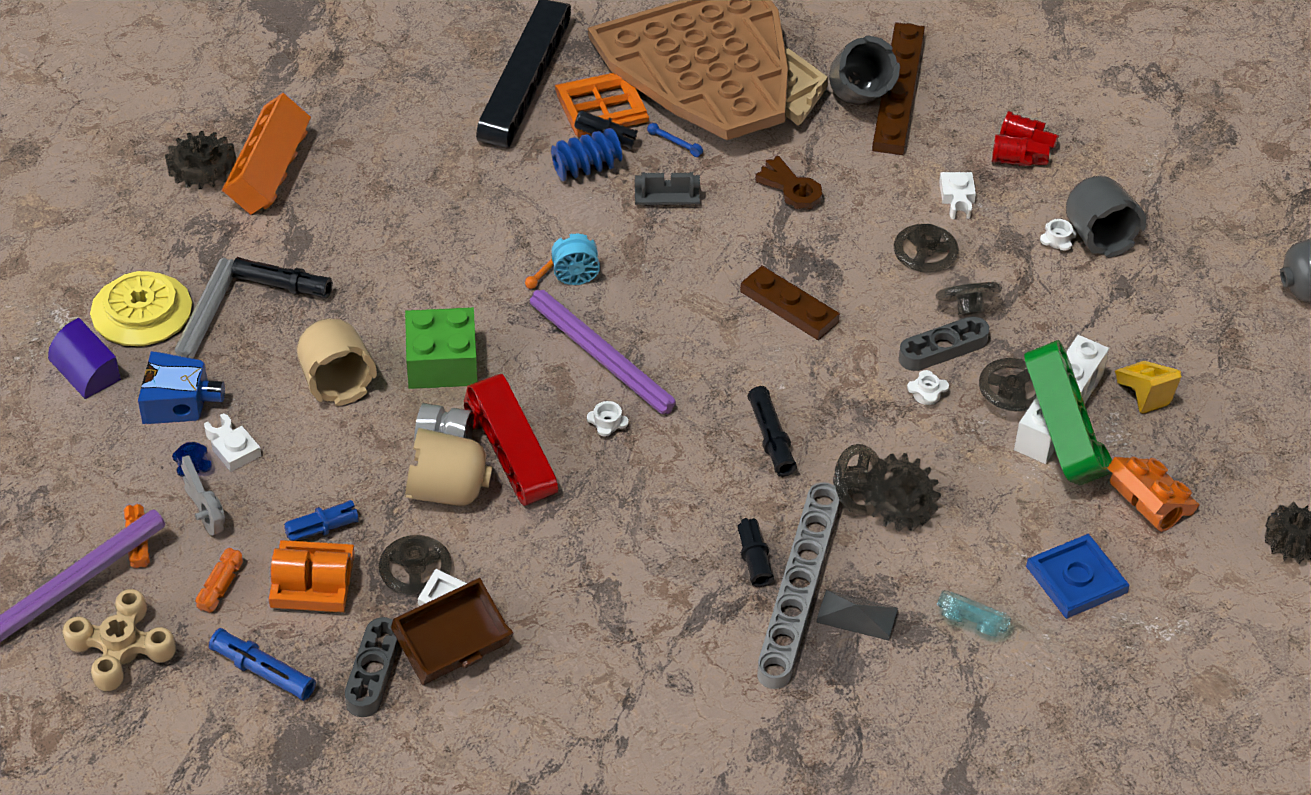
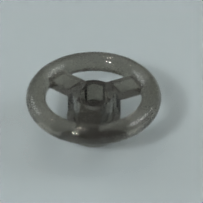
(927, 242)
(969, 296)
(1011, 388)
(851, 479)
(414, 555)

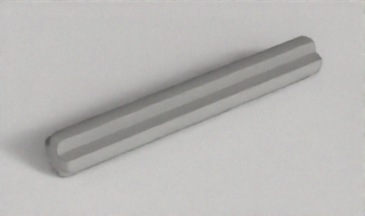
(205, 309)

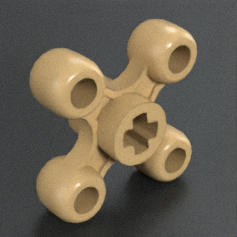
(119, 640)

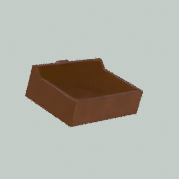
(451, 631)

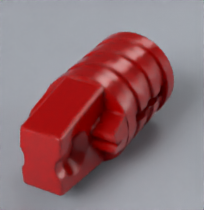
(1023, 127)
(1019, 151)

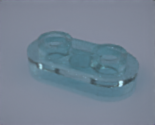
(987, 618)

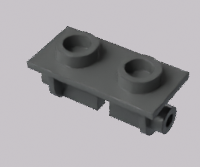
(679, 190)

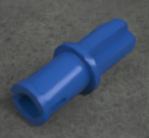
(321, 521)

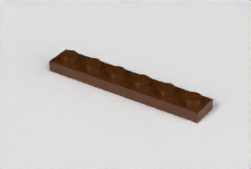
(897, 102)

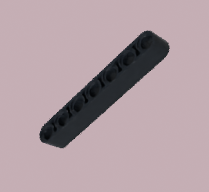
(523, 73)

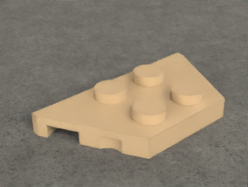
(804, 87)

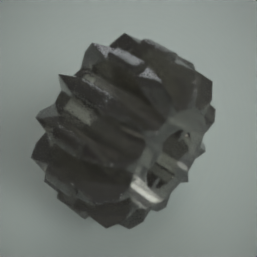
(1290, 532)

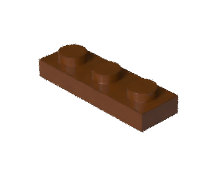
(790, 302)

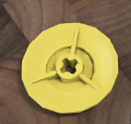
(141, 309)

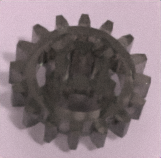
(200, 159)
(901, 492)

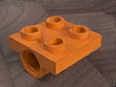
(1152, 490)
(311, 575)

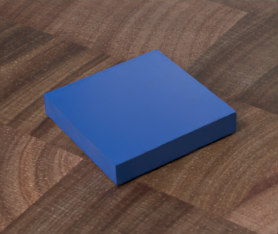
(1077, 576)

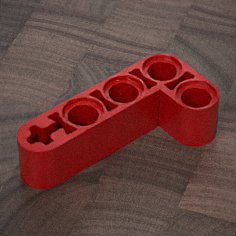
(511, 438)

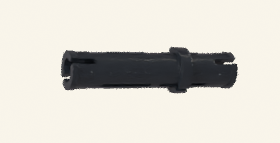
(295, 280)
(775, 442)

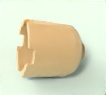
(335, 361)
(447, 469)

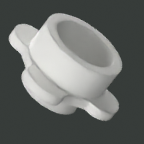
(1058, 234)
(927, 388)
(607, 418)

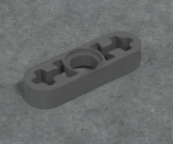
(916, 356)
(375, 681)

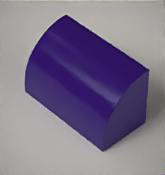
(83, 359)

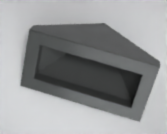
(857, 615)

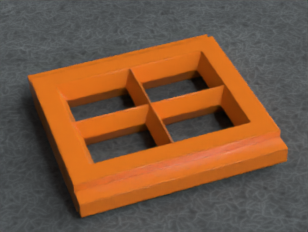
(595, 85)

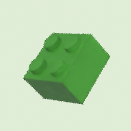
(440, 348)

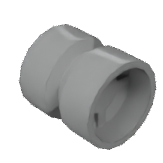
(455, 422)

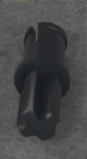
(591, 123)
(755, 552)

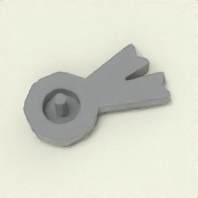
(208, 504)

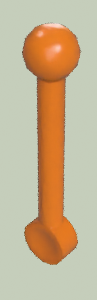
(532, 281)

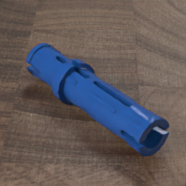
(227, 644)

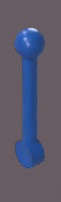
(695, 149)

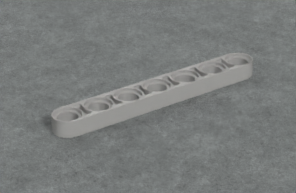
(798, 597)

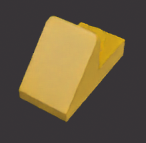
(1151, 382)

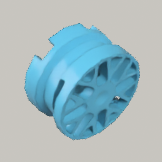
(575, 259)

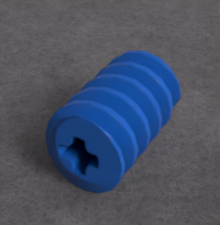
(586, 152)

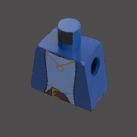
(176, 389)

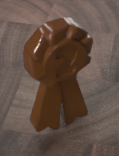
(797, 191)

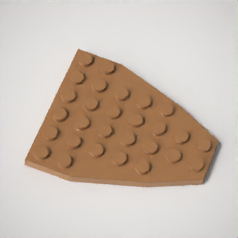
(704, 61)

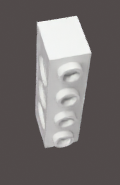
(1088, 365)

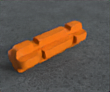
(138, 556)
(219, 580)

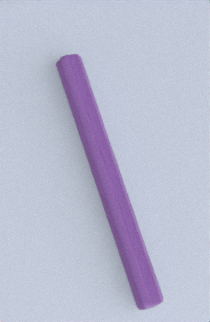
(603, 352)
(79, 573)

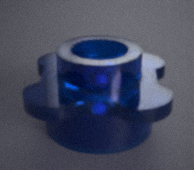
(197, 454)

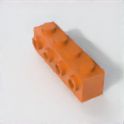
(267, 154)

